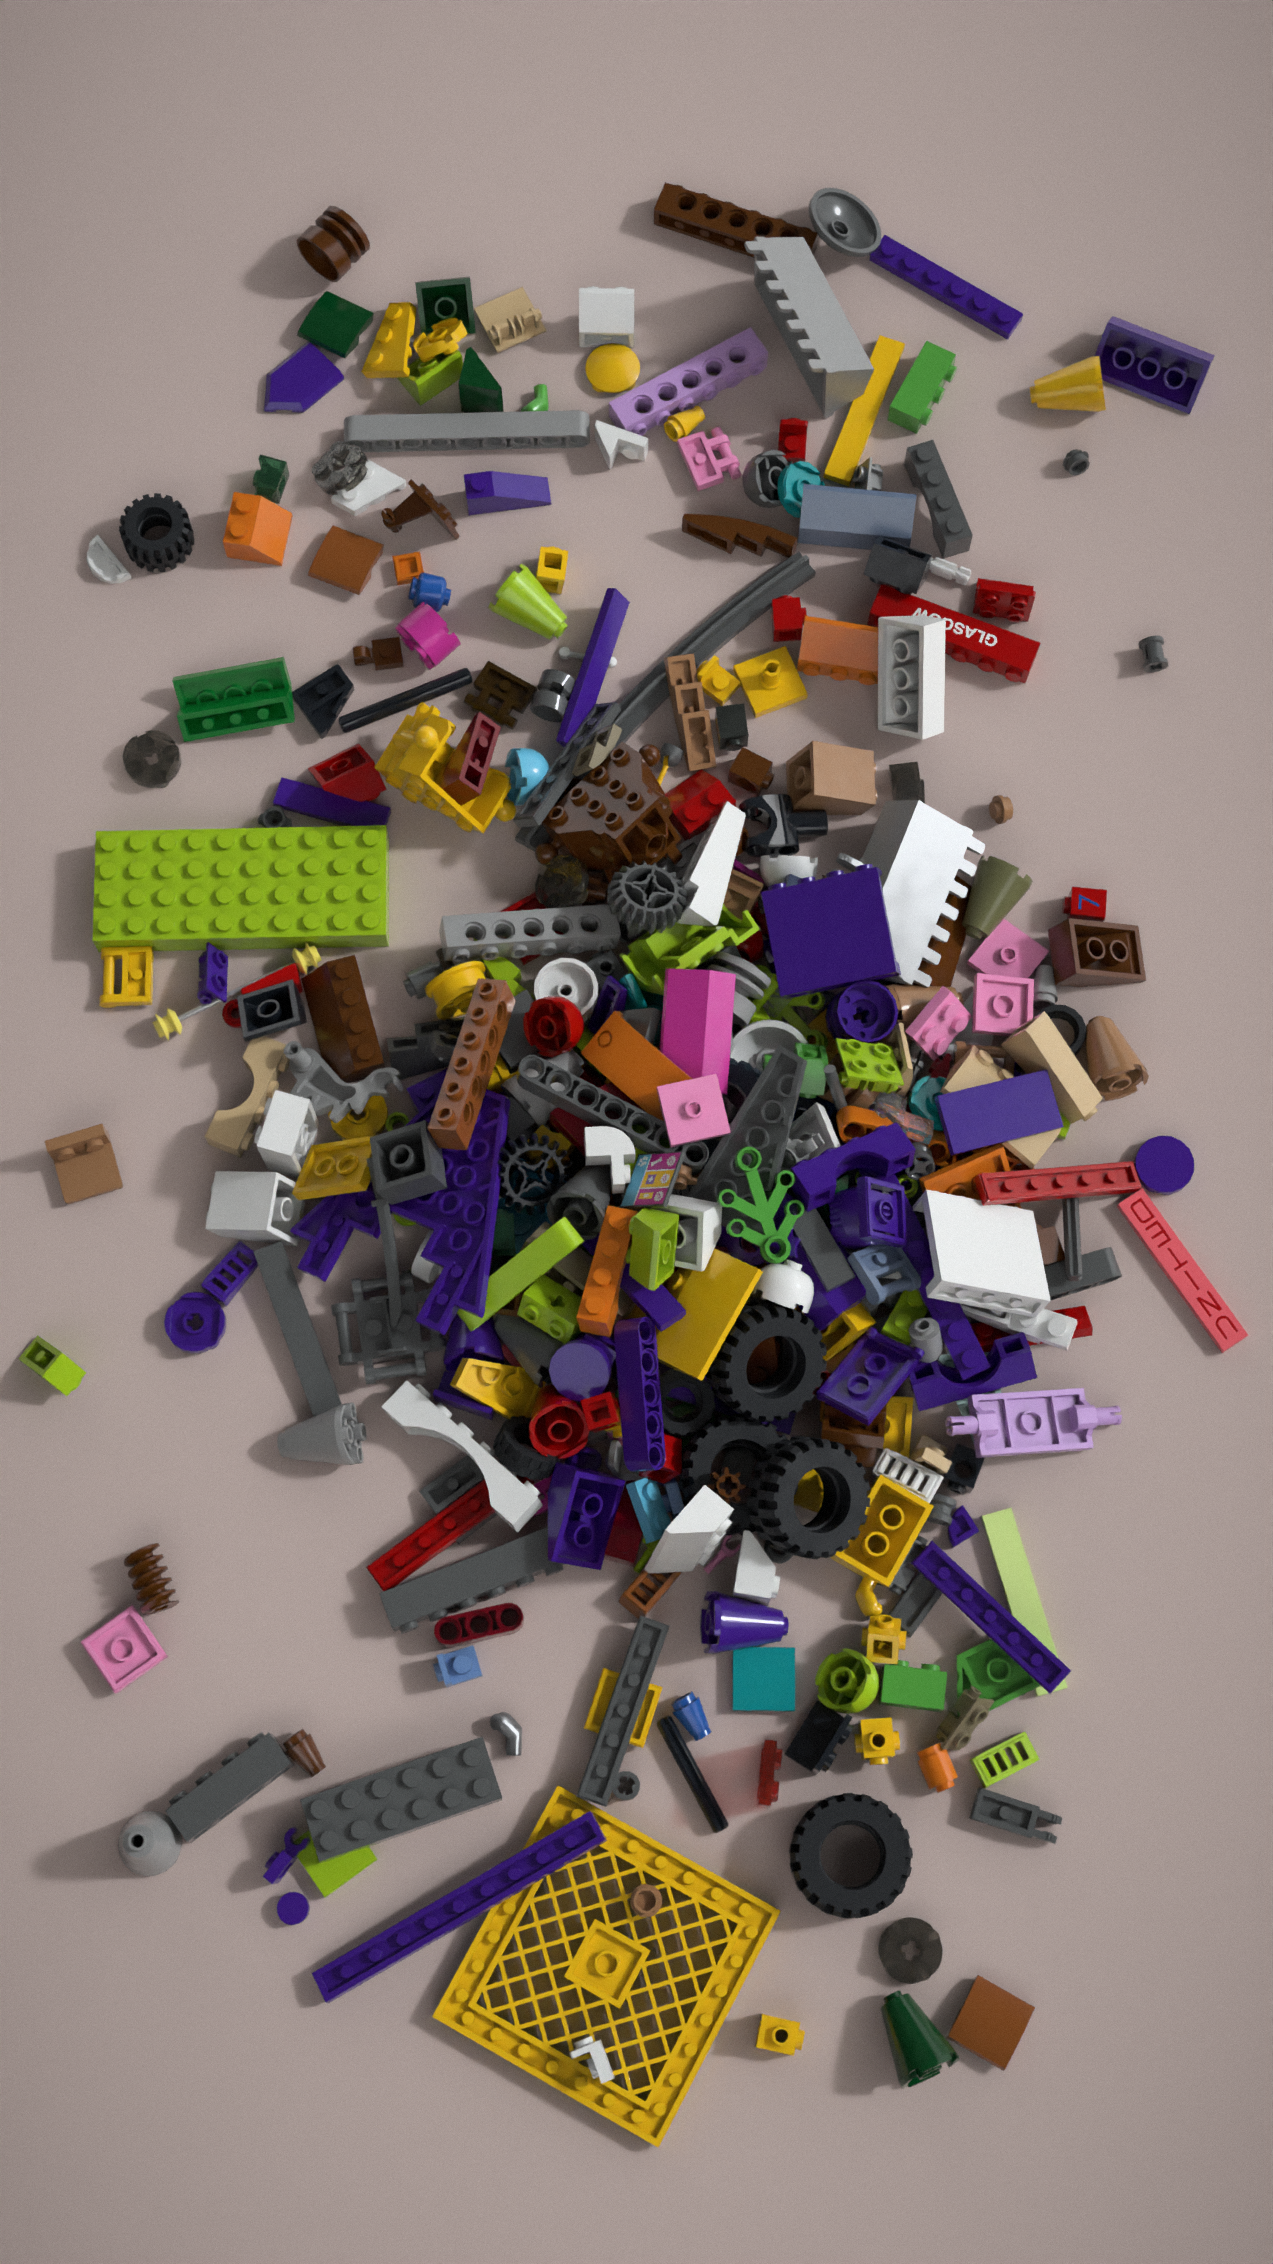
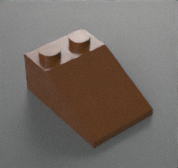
(1095, 953)

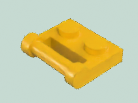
(136, 976)

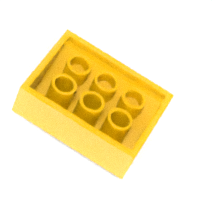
(711, 1306)

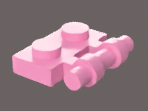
(701, 461)

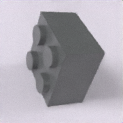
(407, 1163)

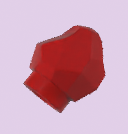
(752, 947)

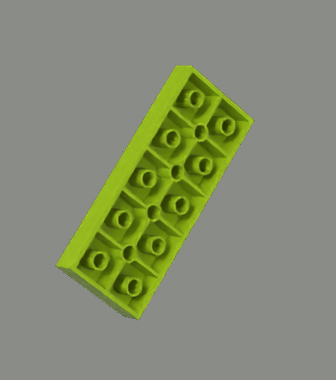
(242, 888)

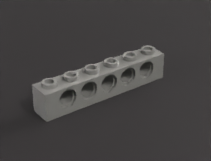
(540, 922)

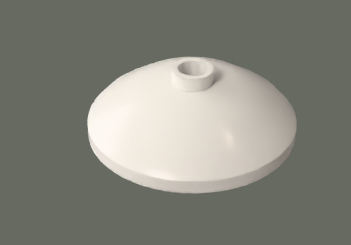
(763, 1038)

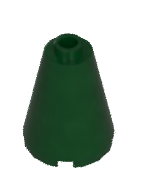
(914, 2041)

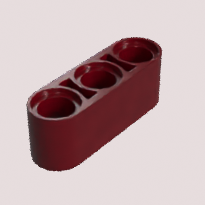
(464, 1620)

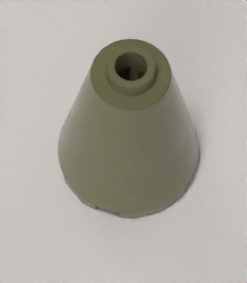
(992, 896)

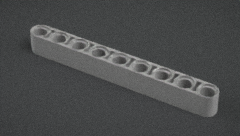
(468, 431)

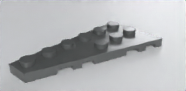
(762, 1124)

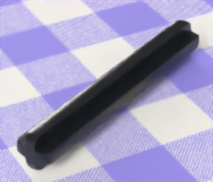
(692, 1774)

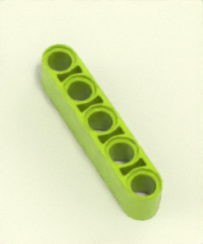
(525, 1269)

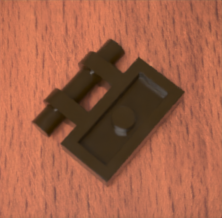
(504, 687)

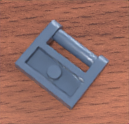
(879, 1262)

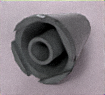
(583, 1200)
(529, 1346)

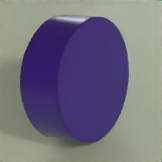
(293, 1908)

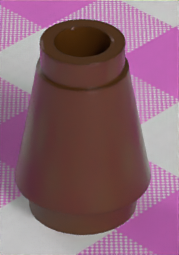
(304, 1752)

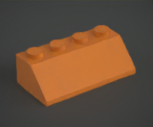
(839, 650)

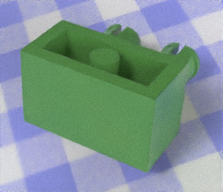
(814, 1076)

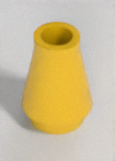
(683, 423)

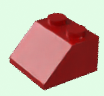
(697, 803)

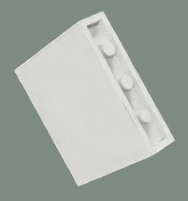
(984, 1254)

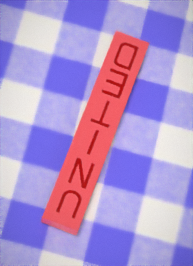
(1182, 1270)

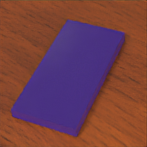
(998, 1112)

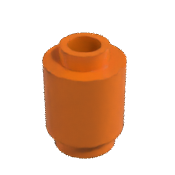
(937, 1768)

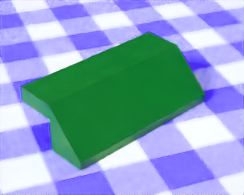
(234, 699)

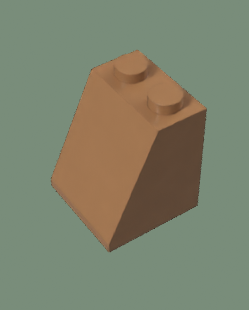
(832, 779)

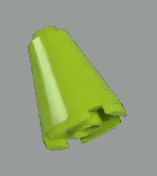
(529, 605)

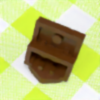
(853, 1434)

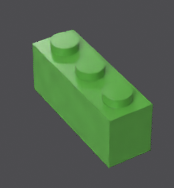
(922, 387)

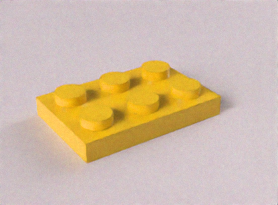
(334, 1169)

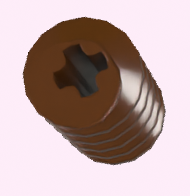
(149, 1580)

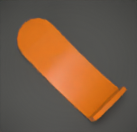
(632, 1063)

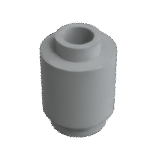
(927, 1336)

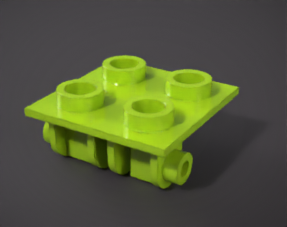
(868, 1066)

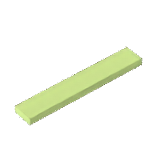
(1017, 1579)

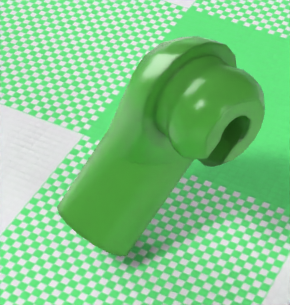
(540, 402)

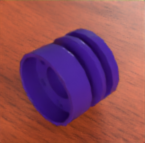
(872, 1002)

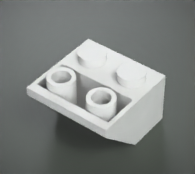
(606, 316)

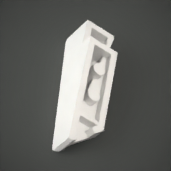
(711, 868)

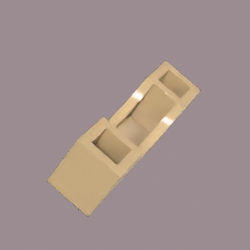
(233, 1128)

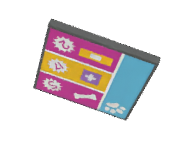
(652, 1180)

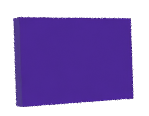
(867, 1379)

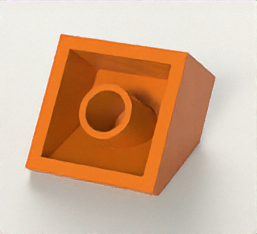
(256, 529)

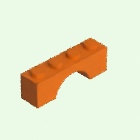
(601, 1292)

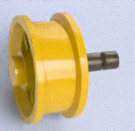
(454, 987)

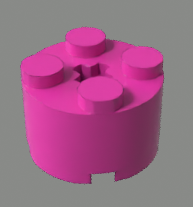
(427, 635)

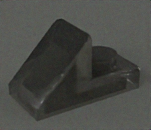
(906, 782)

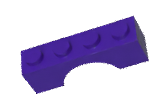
(883, 1150)
(939, 1384)

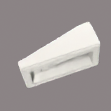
(890, 1466)

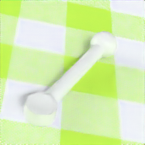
(565, 653)

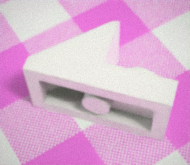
(615, 440)

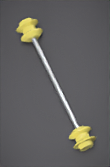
(171, 1022)

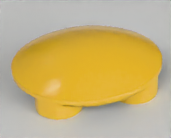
(612, 368)

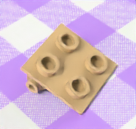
(510, 319)

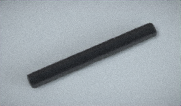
(405, 700)

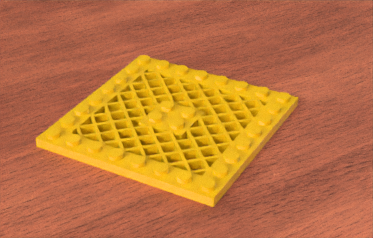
(607, 1968)

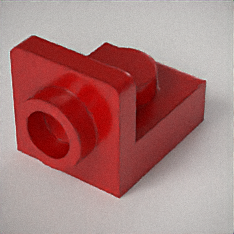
(793, 439)

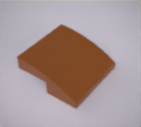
(345, 560)
(990, 2022)

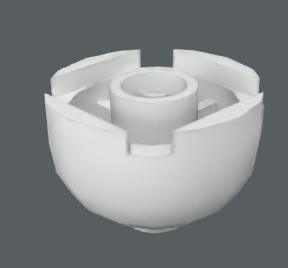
(776, 869)
(786, 1285)

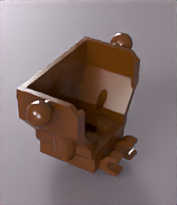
(614, 815)

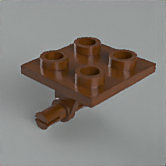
(416, 506)

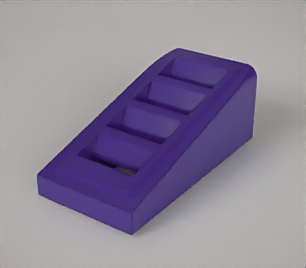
(607, 1003)
(217, 1274)

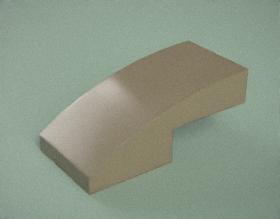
(598, 751)

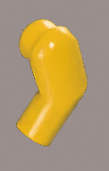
(866, 1598)

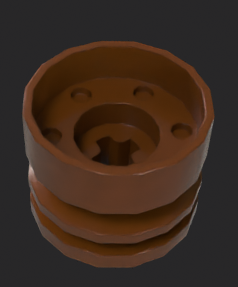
(333, 244)

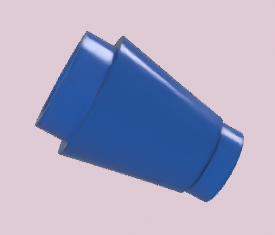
(691, 1715)

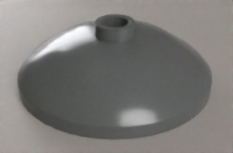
(844, 222)

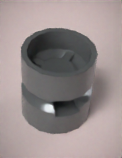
(553, 695)

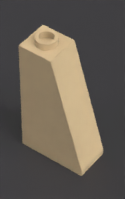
(1041, 1047)

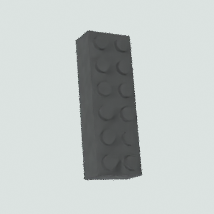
(401, 1800)

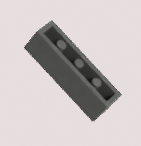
(229, 1787)

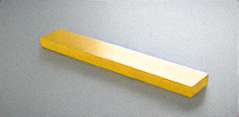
(864, 412)

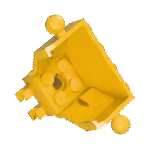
(417, 763)

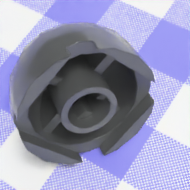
(762, 476)

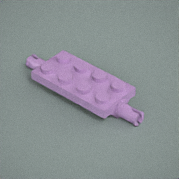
(1031, 1422)

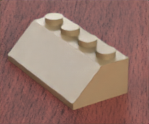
(979, 1069)

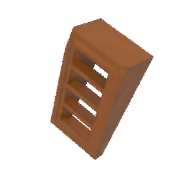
(633, 1605)

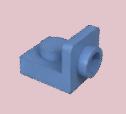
(457, 1666)

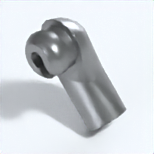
(511, 1730)

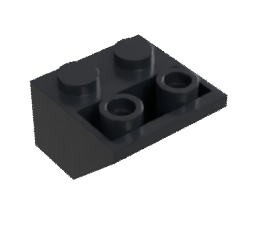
(897, 565)

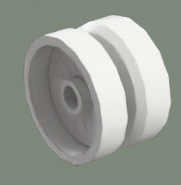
(568, 977)

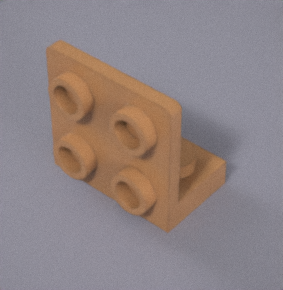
(85, 1163)

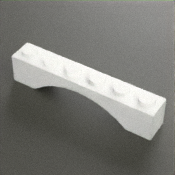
(419, 1416)

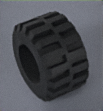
(151, 513)

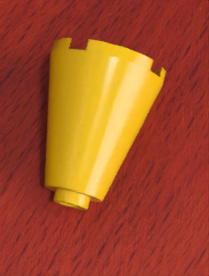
(1071, 388)

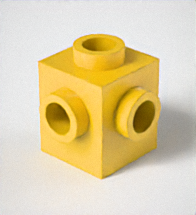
(883, 1639)
(882, 1729)

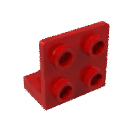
(1003, 600)

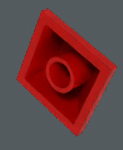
(349, 775)

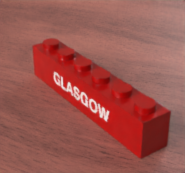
(965, 637)

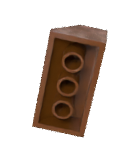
(950, 951)
(343, 1019)

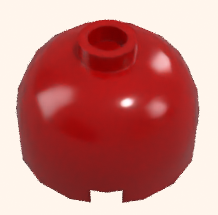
(553, 1025)

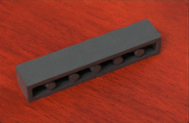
(469, 1580)

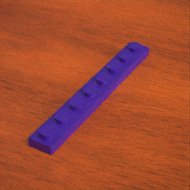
(953, 1324)

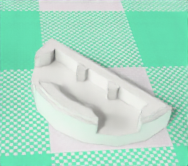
(104, 563)

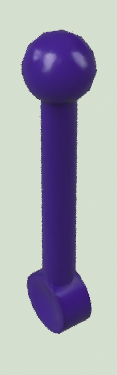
(916, 1352)

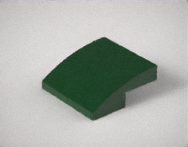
(335, 324)

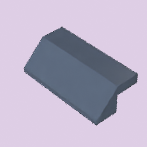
(854, 516)

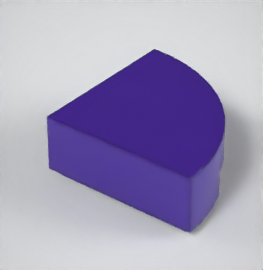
(961, 1527)

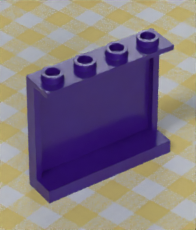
(829, 932)

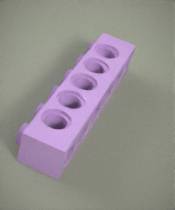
(693, 372)

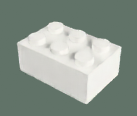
(286, 1133)

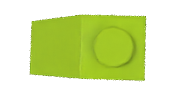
(52, 1366)

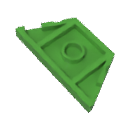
(992, 1674)

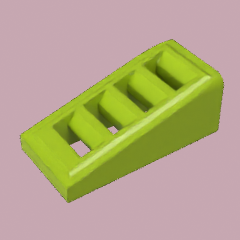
(981, 1770)

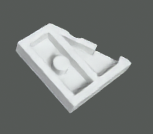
(370, 491)

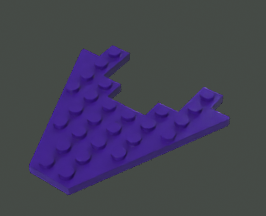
(459, 1216)

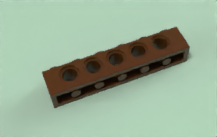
(720, 230)

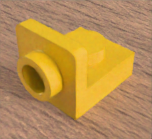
(717, 681)

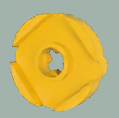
(442, 339)
(370, 1125)

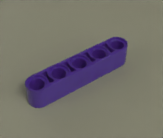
(639, 1394)

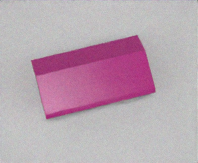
(698, 1022)

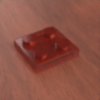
(769, 1762)

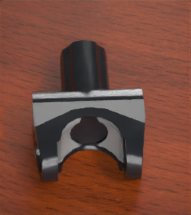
(782, 825)

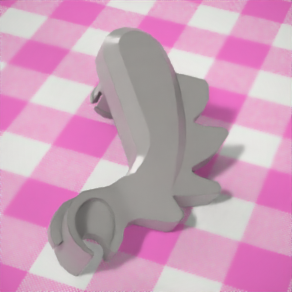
(327, 1090)

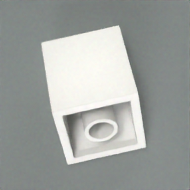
(254, 1207)

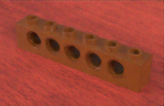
(471, 1064)

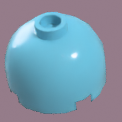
(526, 772)

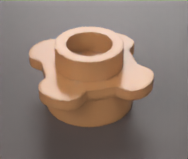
(684, 1178)

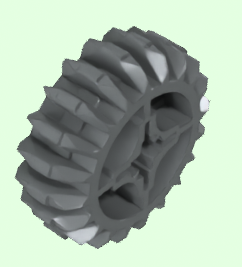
(664, 901)

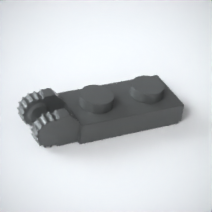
(1011, 1815)

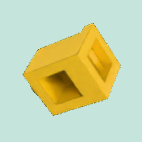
(552, 568)
(766, 2035)

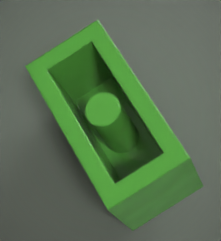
(913, 1687)

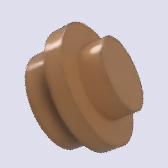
(1001, 809)
(646, 1900)

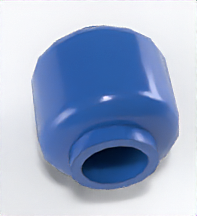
(430, 590)

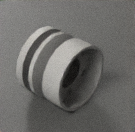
(747, 984)

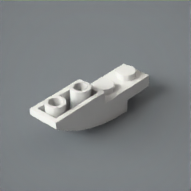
(1046, 1327)

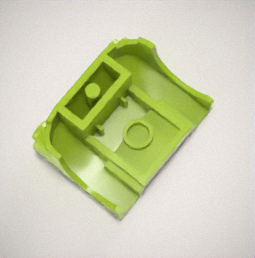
(683, 948)

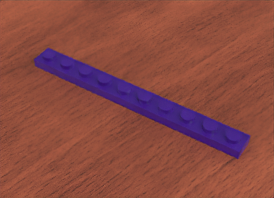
(459, 1907)

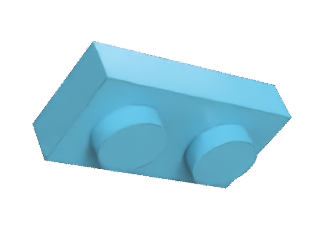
(649, 1508)

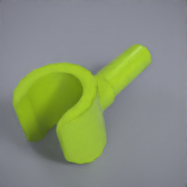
(646, 1555)

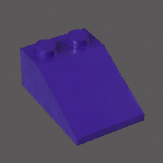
(581, 1514)

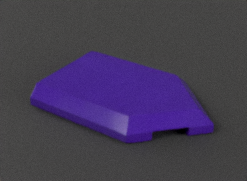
(300, 380)

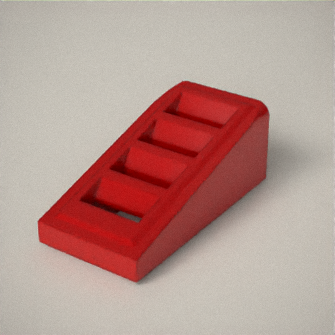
(285, 974)

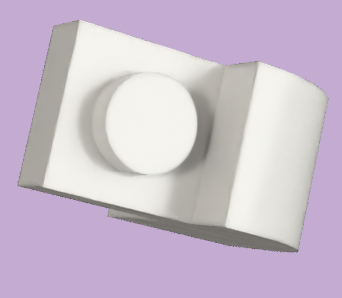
(610, 1146)

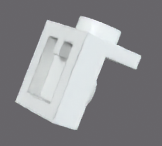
(599, 2063)

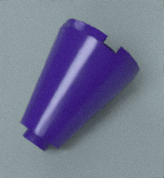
(479, 1344)
(739, 1623)

